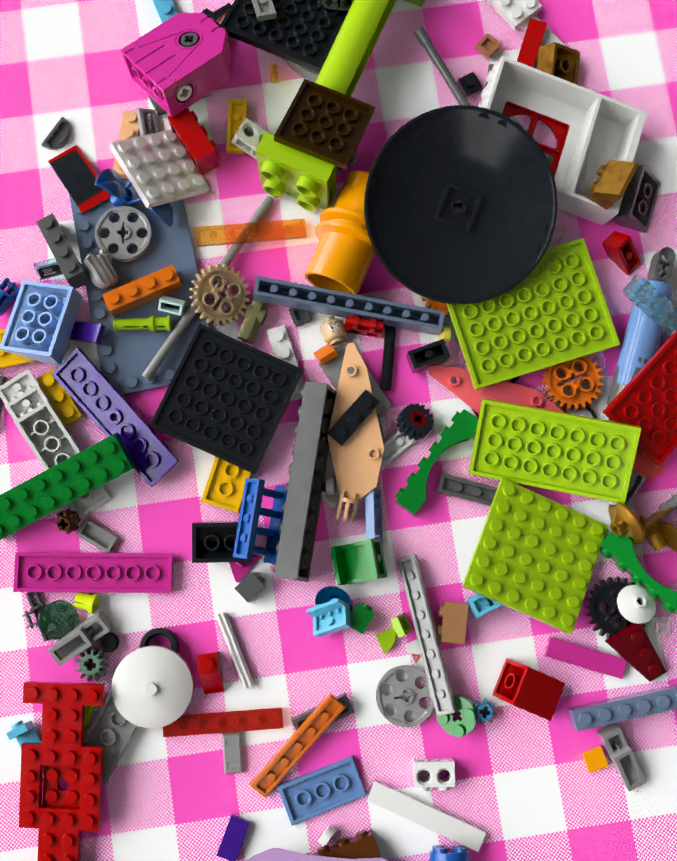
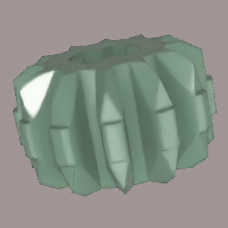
(87, 669)

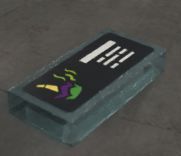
(47, 269)

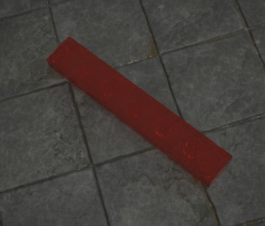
(225, 722)

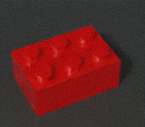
(195, 141)

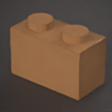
(452, 622)

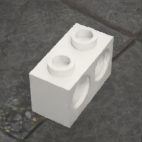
(248, 143)
(434, 767)

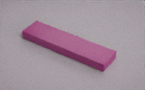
(585, 657)

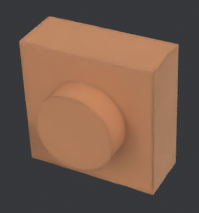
(487, 46)

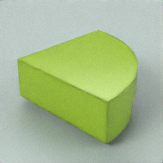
(386, 639)

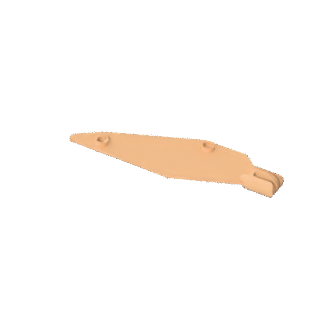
(360, 457)

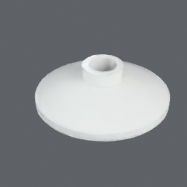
(630, 608)

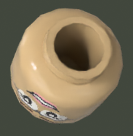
(333, 331)

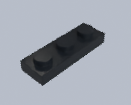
(353, 417)

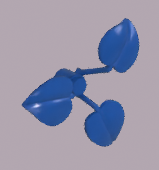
(121, 194)

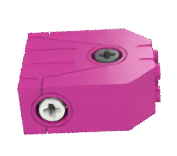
(180, 61)

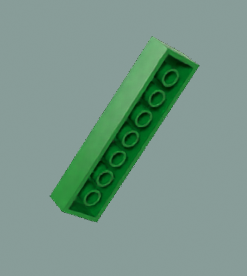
(63, 483)

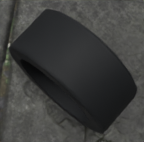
(160, 631)

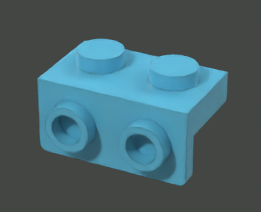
(330, 617)

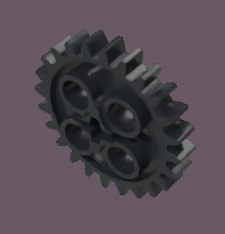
(605, 595)

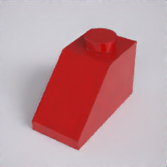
(622, 251)
(210, 672)

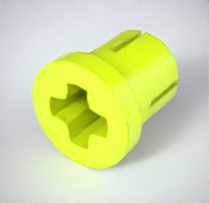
(87, 602)

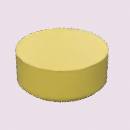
(445, 333)

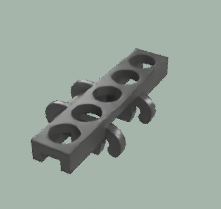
(34, 610)

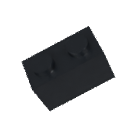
(427, 356)

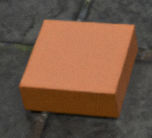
(325, 354)

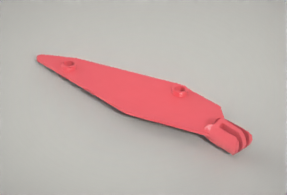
(501, 391)

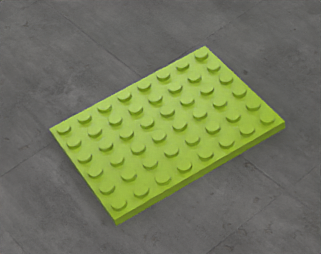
(538, 323)

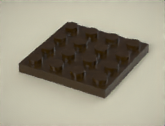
(324, 124)

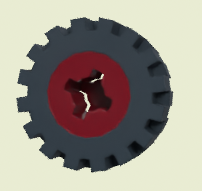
(412, 428)

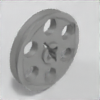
(117, 228)
(402, 706)

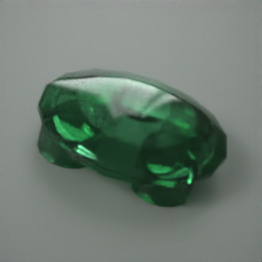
(58, 619)

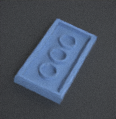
(322, 790)

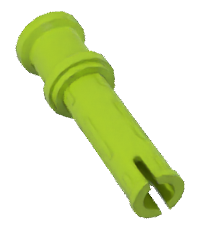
(152, 323)

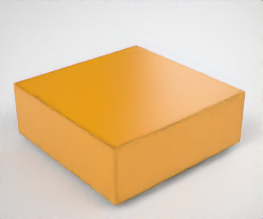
(594, 759)

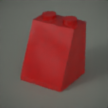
(528, 689)

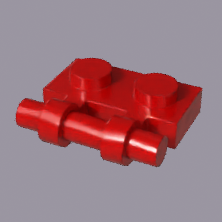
(364, 327)

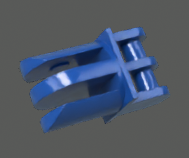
(5, 297)

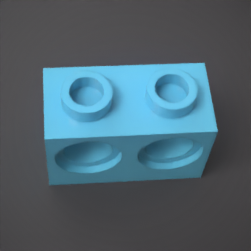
(481, 605)

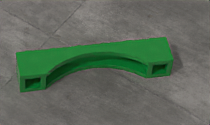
(415, 492)
(621, 551)

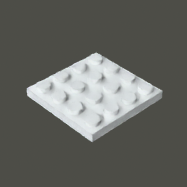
(159, 168)

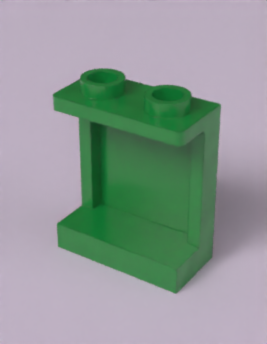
(359, 561)

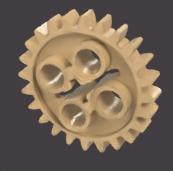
(205, 286)

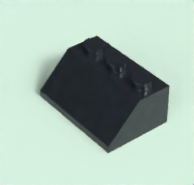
(214, 542)

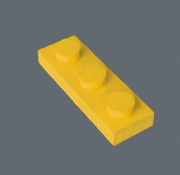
(236, 115)
(60, 399)

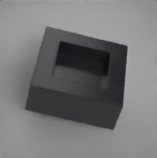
(469, 84)

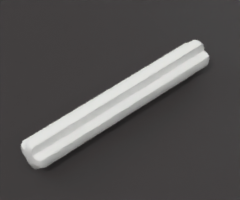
(235, 650)

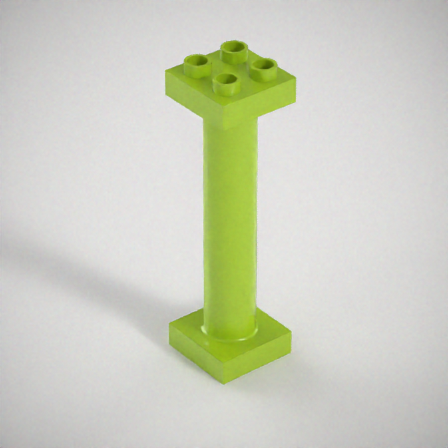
(298, 173)

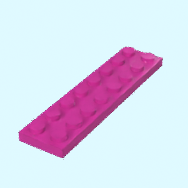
(93, 572)

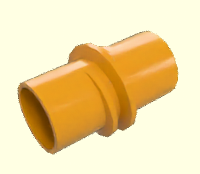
(343, 244)

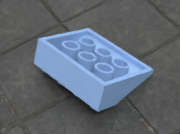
(42, 321)

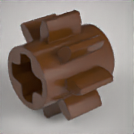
(68, 521)

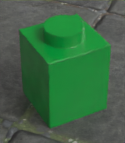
(361, 617)

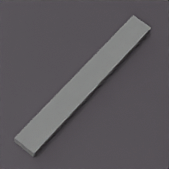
(427, 635)

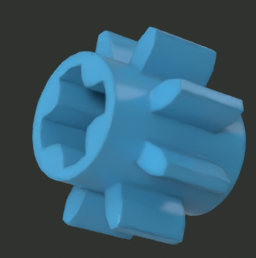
(487, 716)

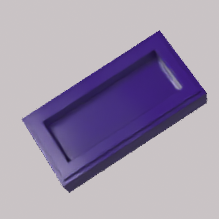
(87, 332)
(233, 838)

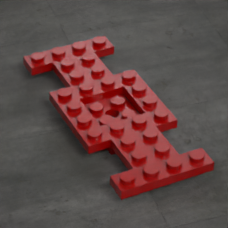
(64, 756)

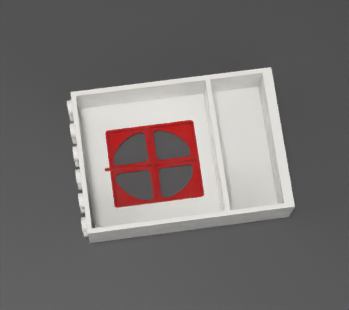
(585, 124)

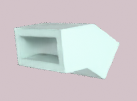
(165, 299)

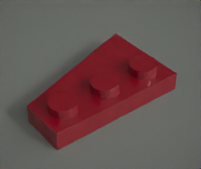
(638, 651)

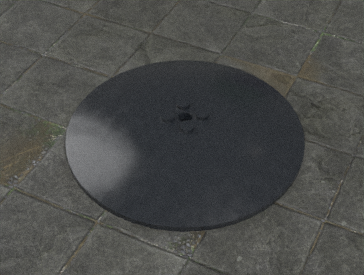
(505, 197)

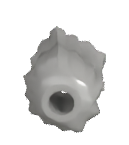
(101, 270)

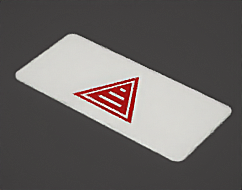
(415, 654)

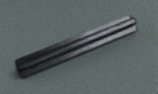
(388, 358)

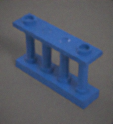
(249, 518)

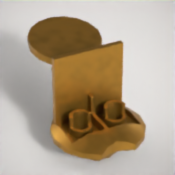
(638, 530)

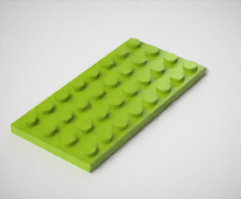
(554, 450)

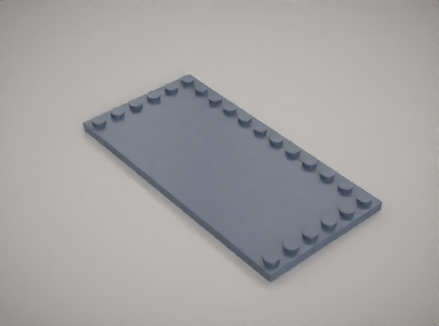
(129, 352)

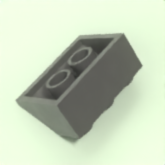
(638, 201)

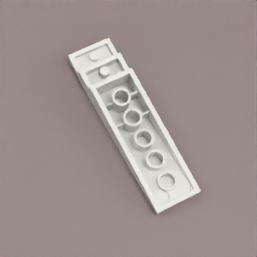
(45, 431)

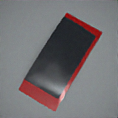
(78, 178)

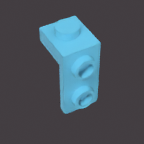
(24, 733)

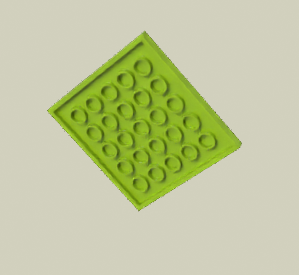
(535, 556)

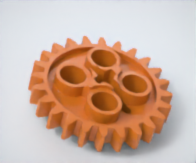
(578, 395)

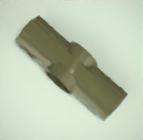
(253, 319)

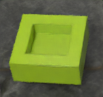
(401, 625)

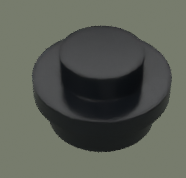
(109, 642)

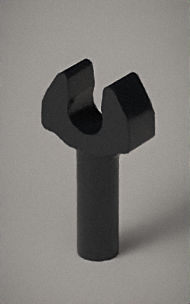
(217, 13)

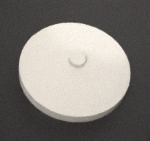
(152, 686)

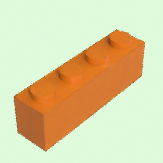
(142, 291)

